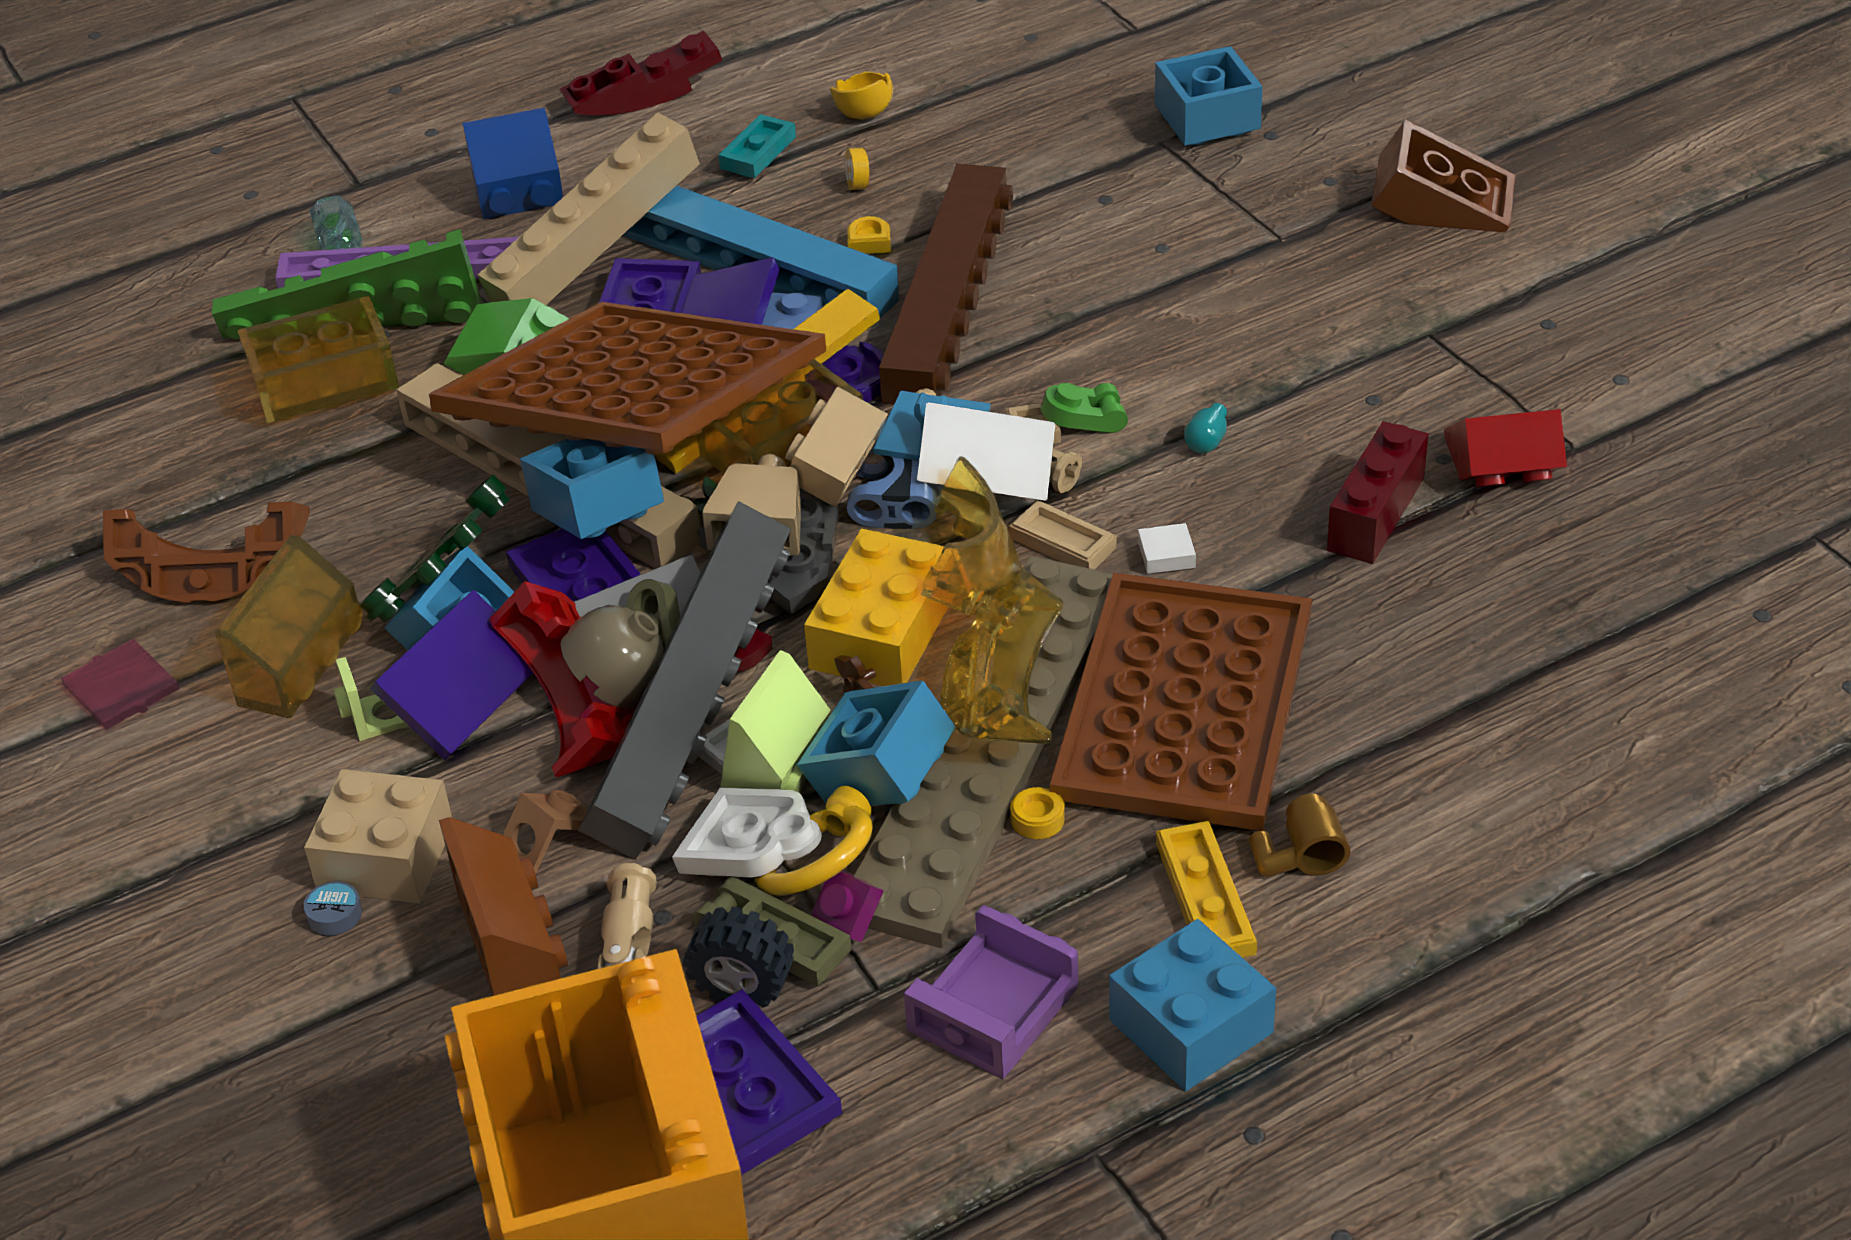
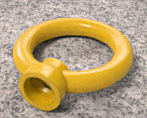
(845, 815)

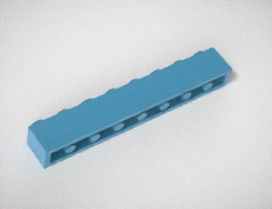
(729, 236)

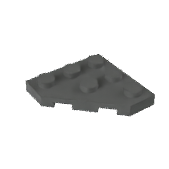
(808, 574)

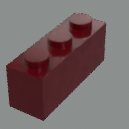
(1377, 492)

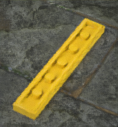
(841, 323)

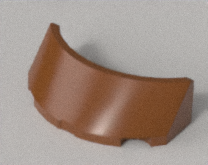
(191, 573)

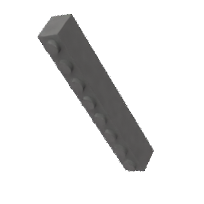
(685, 687)

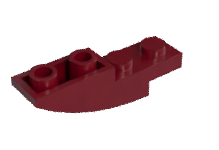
(630, 86)

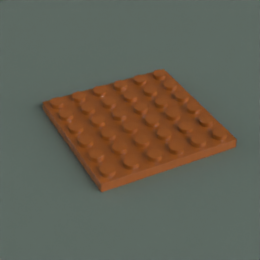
(629, 376)

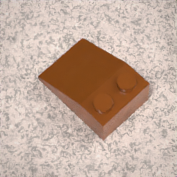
(1441, 184)

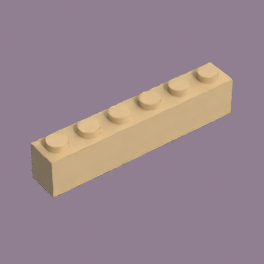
(593, 214)

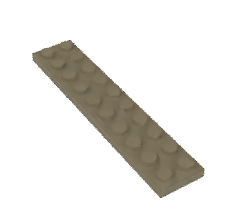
(944, 835)

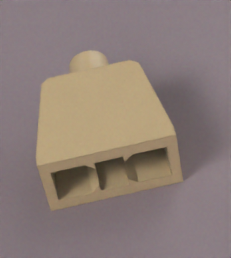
(764, 487)

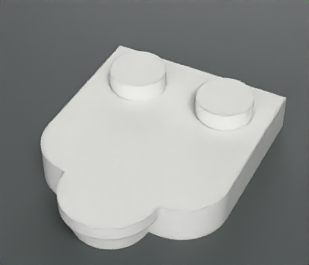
(747, 833)

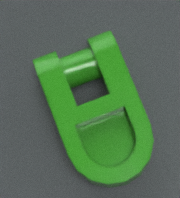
(1085, 407)

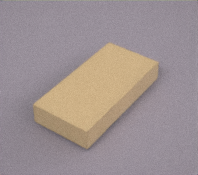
(1062, 536)

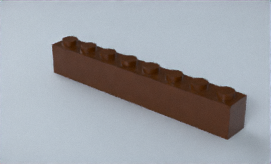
(946, 282)

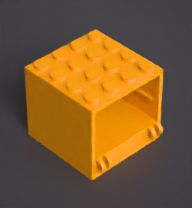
(596, 1110)

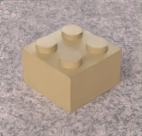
(379, 834)

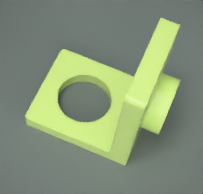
(362, 709)

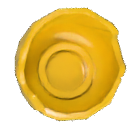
(863, 94)

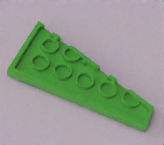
(405, 289)

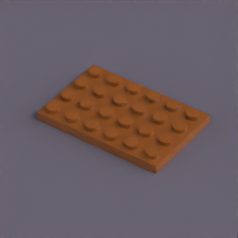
(1184, 701)

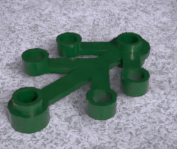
(386, 599)

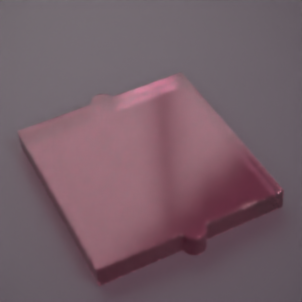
(120, 684)

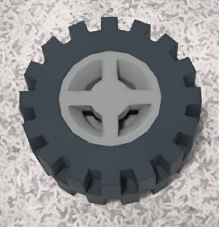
(737, 954)

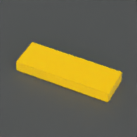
(1204, 884)

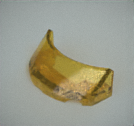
(985, 559)
(994, 661)

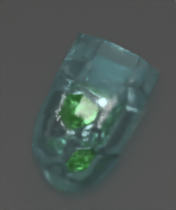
(335, 224)

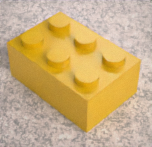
(876, 608)

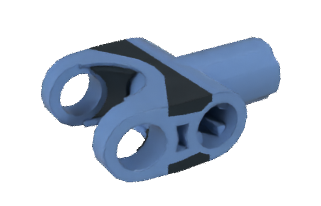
(895, 488)

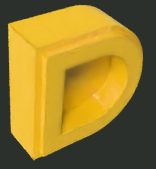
(869, 235)

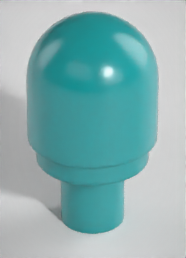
(1206, 429)

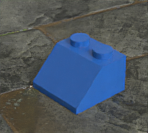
(513, 163)

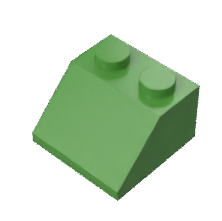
(498, 329)

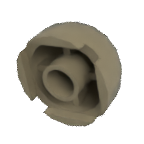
(615, 651)

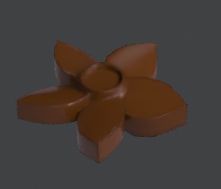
(854, 673)

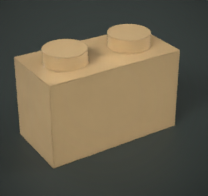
(835, 445)

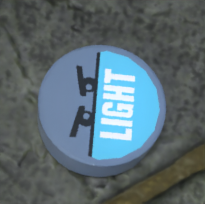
(333, 908)

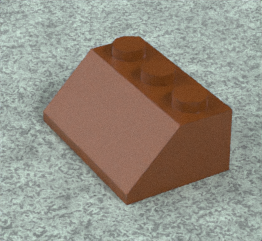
(501, 909)

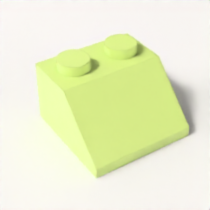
(773, 729)

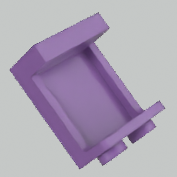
(994, 993)

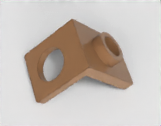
(544, 815)

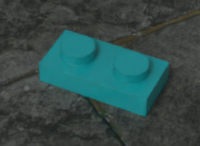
(757, 146)

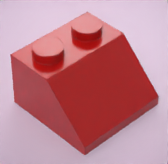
(1508, 446)

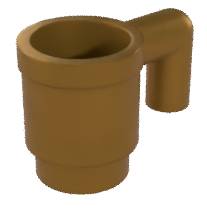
(1315, 838)

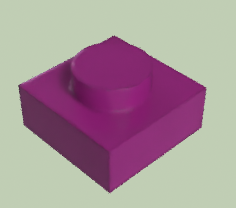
(847, 904)

